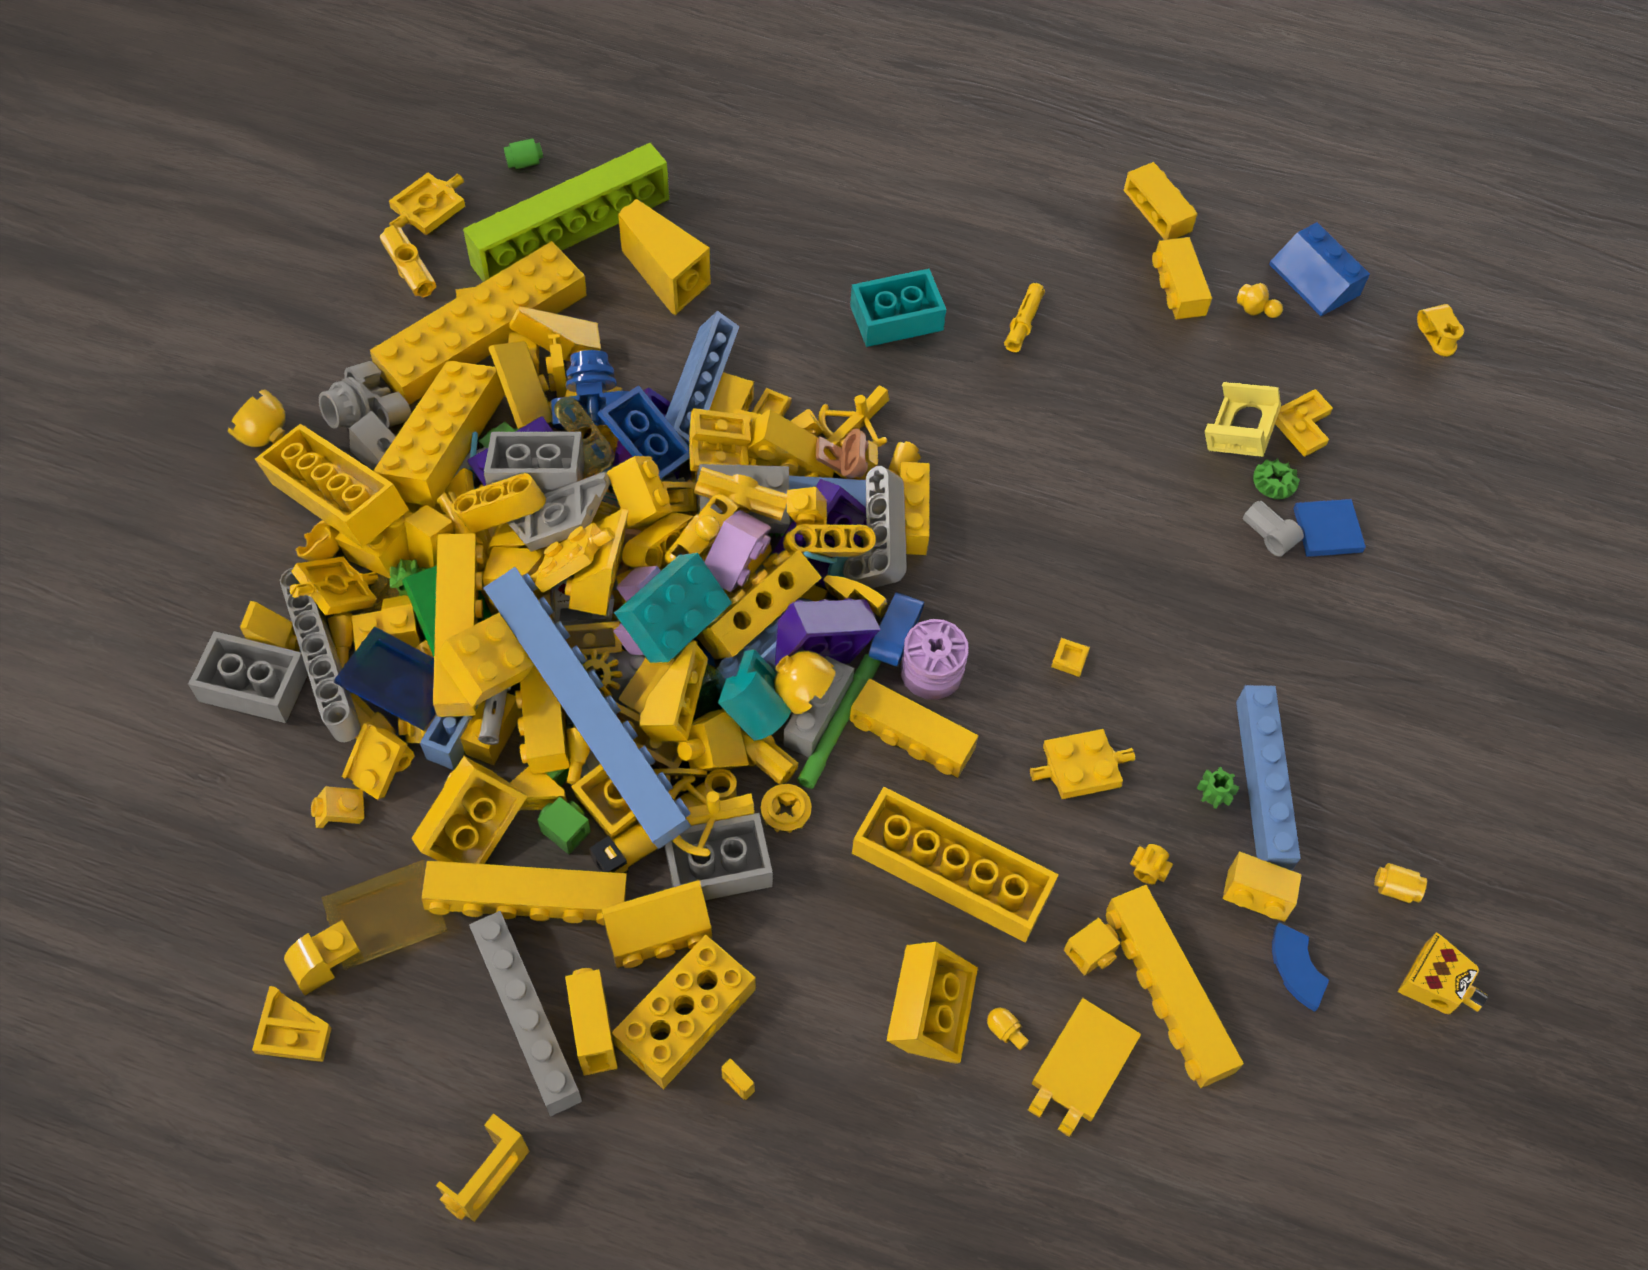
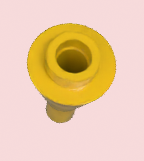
(903, 453)
(342, 634)
(577, 754)

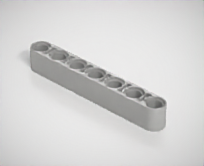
(321, 662)

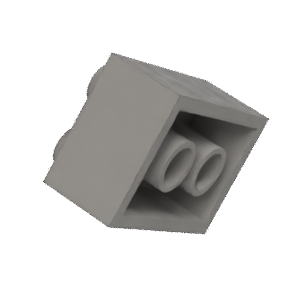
(548, 457)
(767, 476)
(249, 677)
(736, 861)

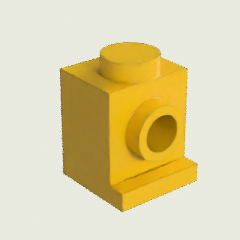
(807, 506)

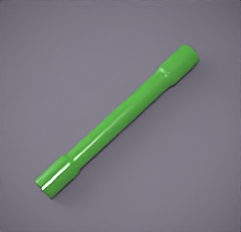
(817, 761)

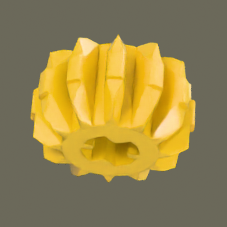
(601, 665)

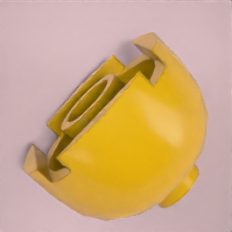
(259, 421)
(802, 678)

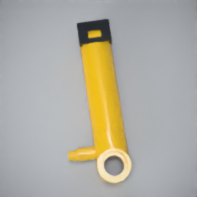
(634, 844)

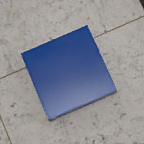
(1329, 527)

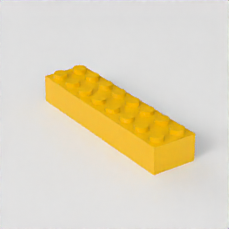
(477, 320)

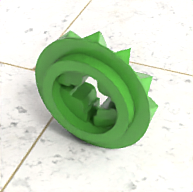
(1272, 487)

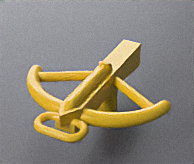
(864, 412)
(709, 812)

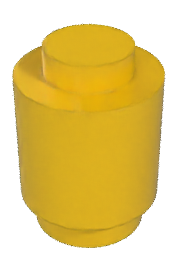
(1400, 883)

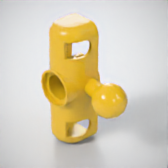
(703, 528)

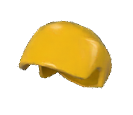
(320, 543)

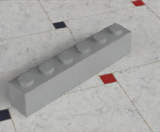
(525, 1014)

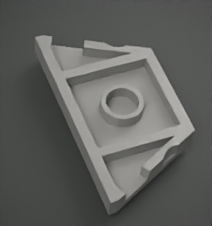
(562, 512)

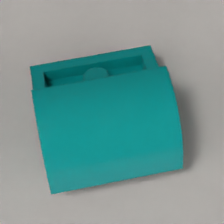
(752, 698)

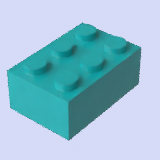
(897, 307)
(673, 608)

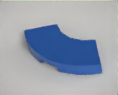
(1295, 967)

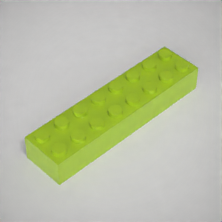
(567, 211)

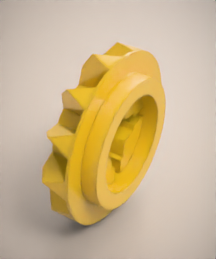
(787, 795)

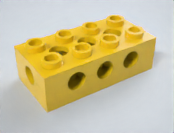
(759, 603)
(688, 1032)

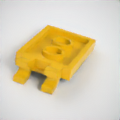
(1083, 1064)

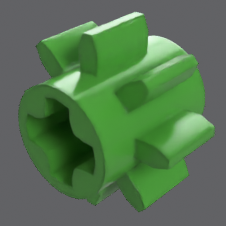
(403, 569)
(1217, 787)

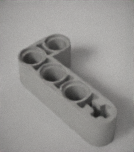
(886, 517)

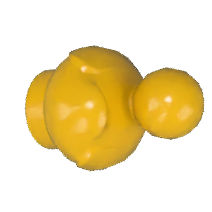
(1256, 300)

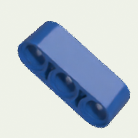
(899, 619)

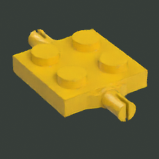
(427, 203)
(570, 556)
(334, 585)
(1082, 764)

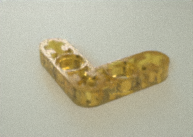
(592, 463)

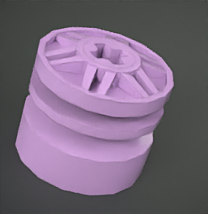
(934, 659)

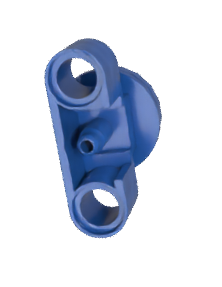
(590, 378)

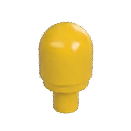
(1006, 1027)

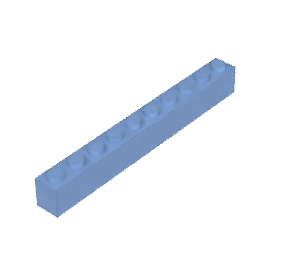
(588, 708)

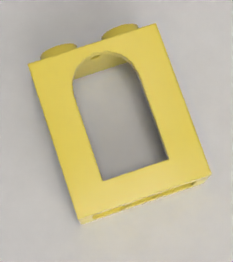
(1242, 440)

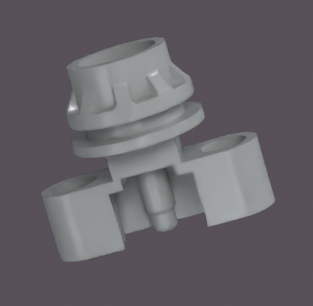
(358, 395)

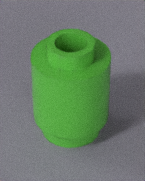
(523, 153)

